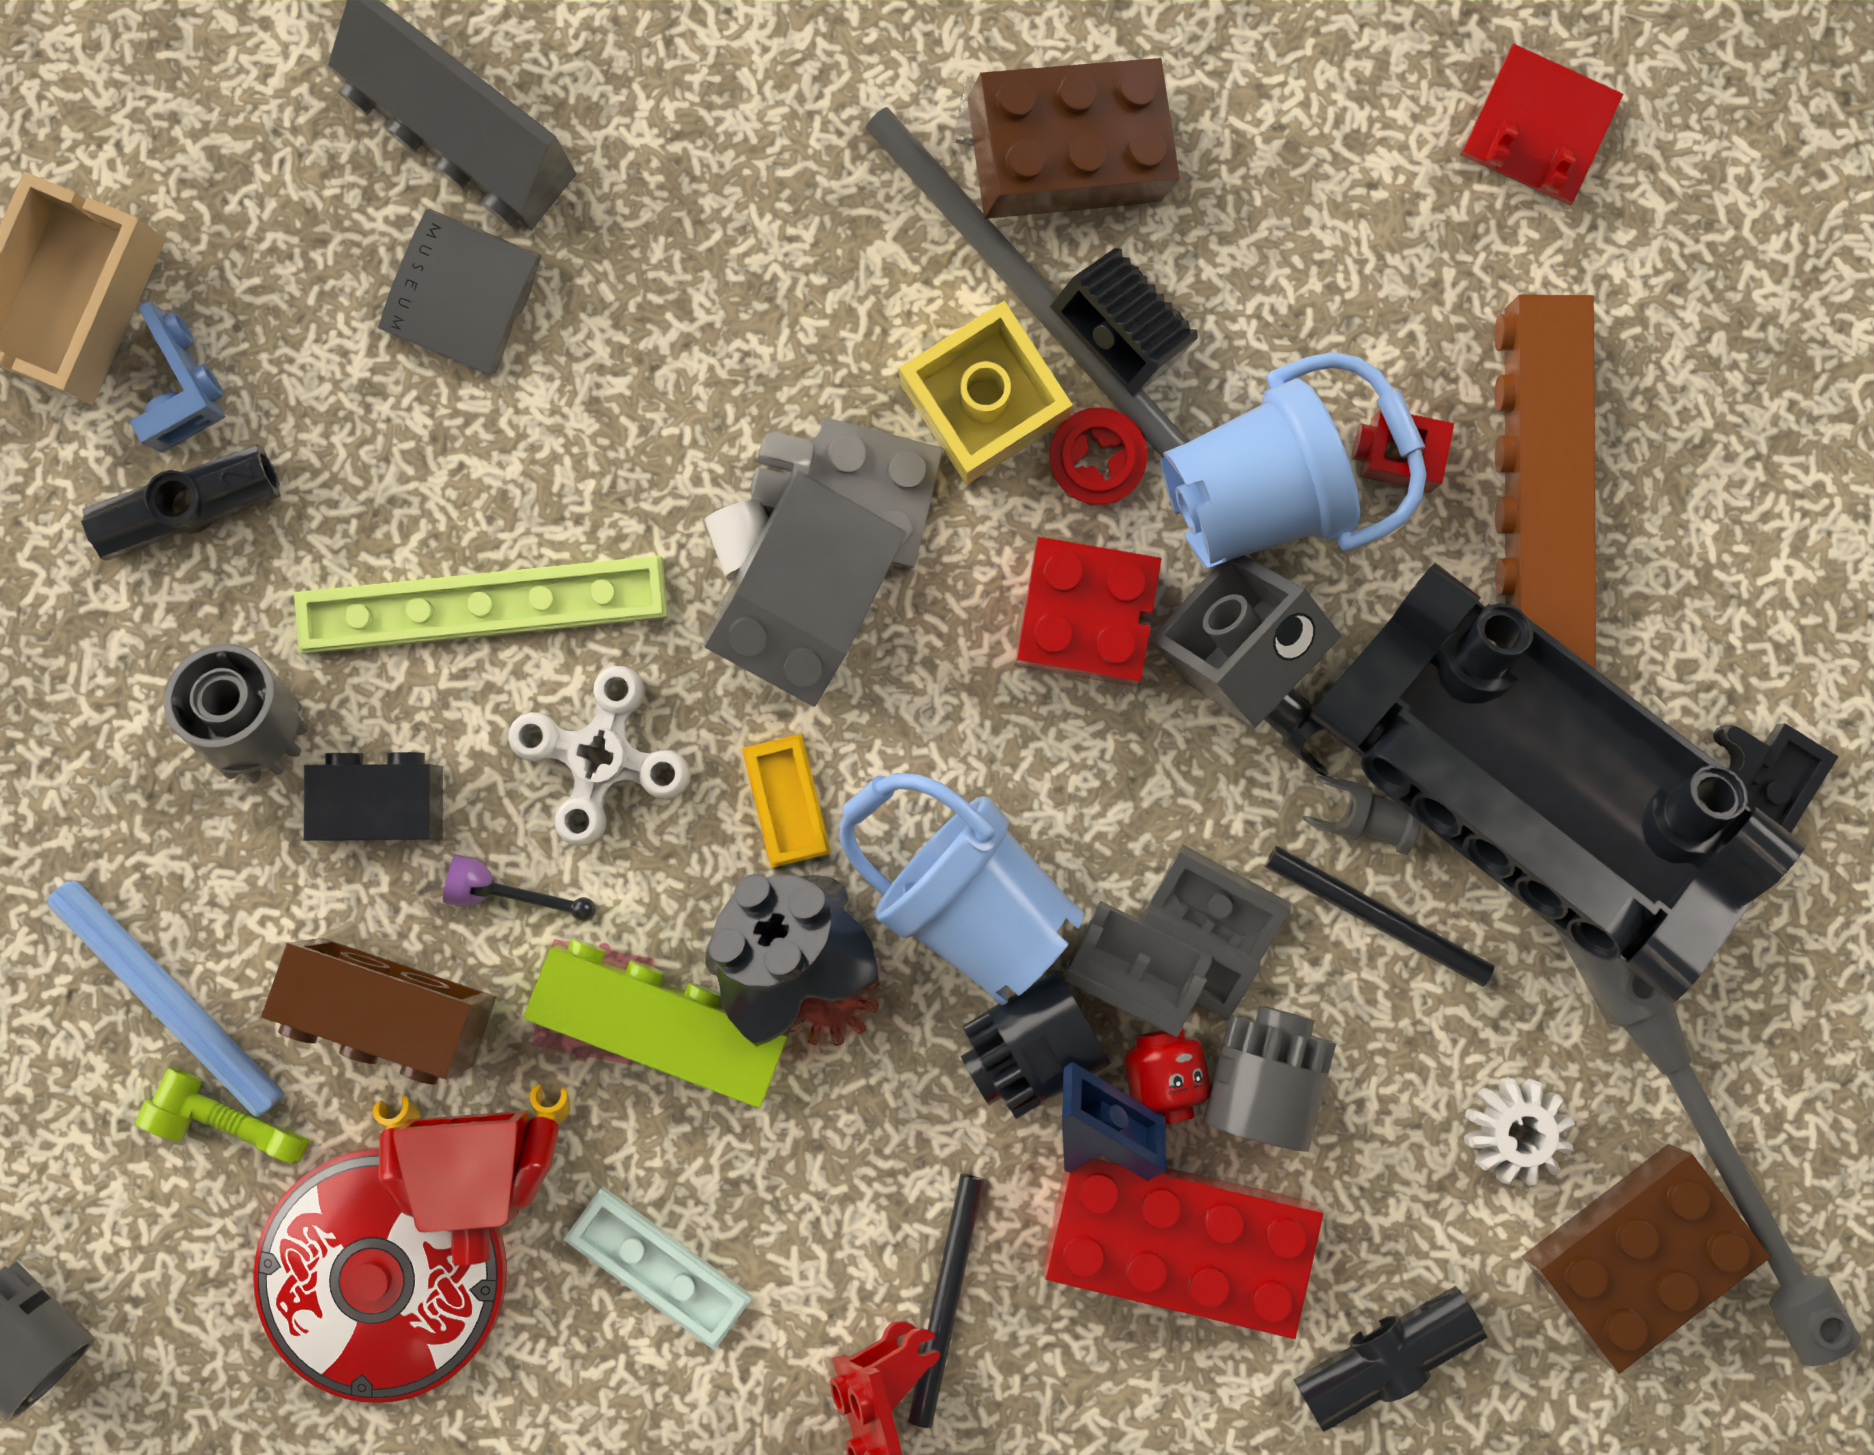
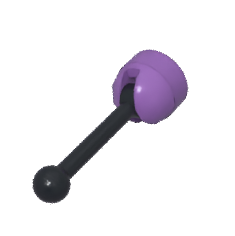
(471, 883)

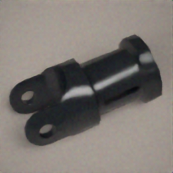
(1294, 724)

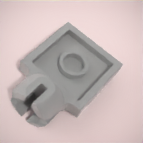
(865, 465)

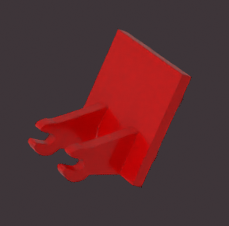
(1541, 124)
(875, 1383)

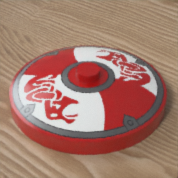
(365, 1296)

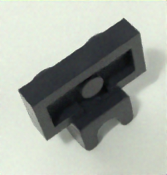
(1778, 773)

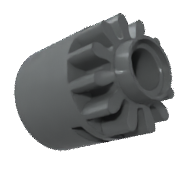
(233, 711)
(1270, 1079)
(36, 1341)

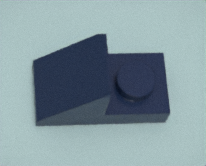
(1109, 1123)

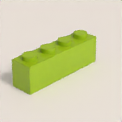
(650, 1021)

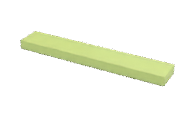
(480, 605)

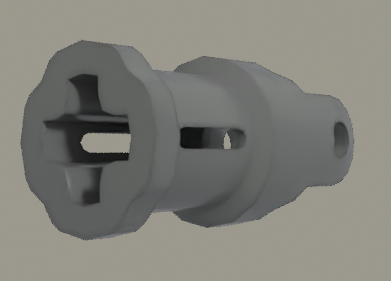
(1370, 817)

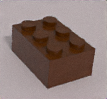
(1072, 137)
(377, 1009)
(1645, 1257)

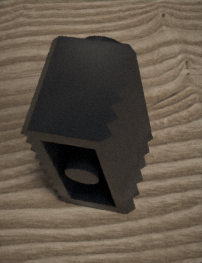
(1124, 321)

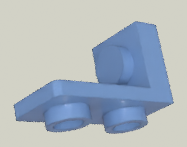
(177, 415)

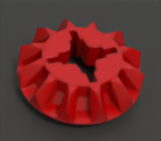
(1109, 430)

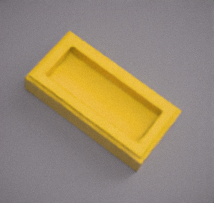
(786, 800)

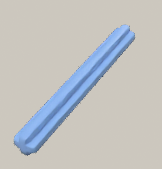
(165, 998)

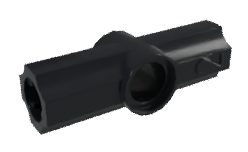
(147, 512)
(1390, 1359)

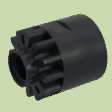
(1028, 1043)

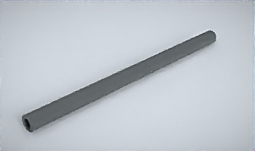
(1015, 273)

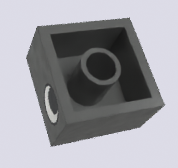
(1245, 638)

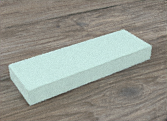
(658, 1268)

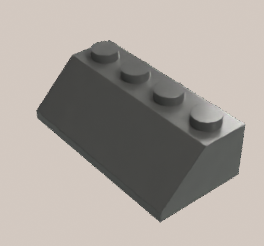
(448, 112)

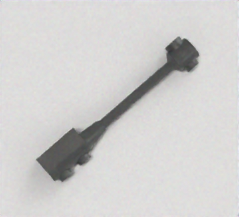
(1803, 1304)

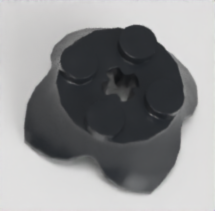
(786, 944)

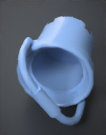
(1285, 470)
(967, 890)

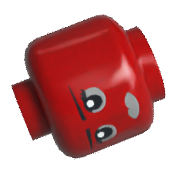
(1168, 1074)

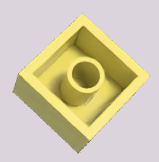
(985, 392)

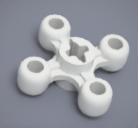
(572, 748)

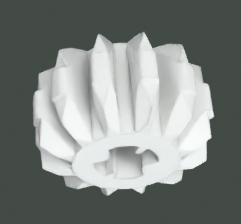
(1501, 1149)

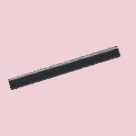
(1379, 916)
(947, 1297)

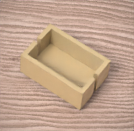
(68, 285)

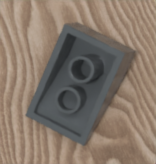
(804, 589)

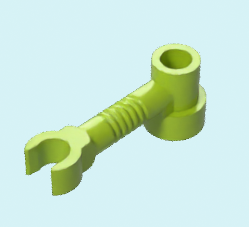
(179, 1102)

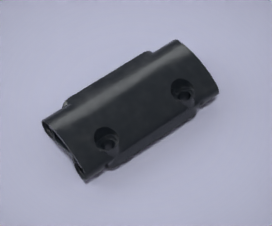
(1556, 783)

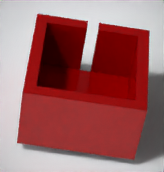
(1087, 611)

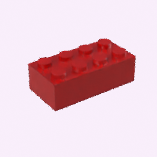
(1185, 1244)

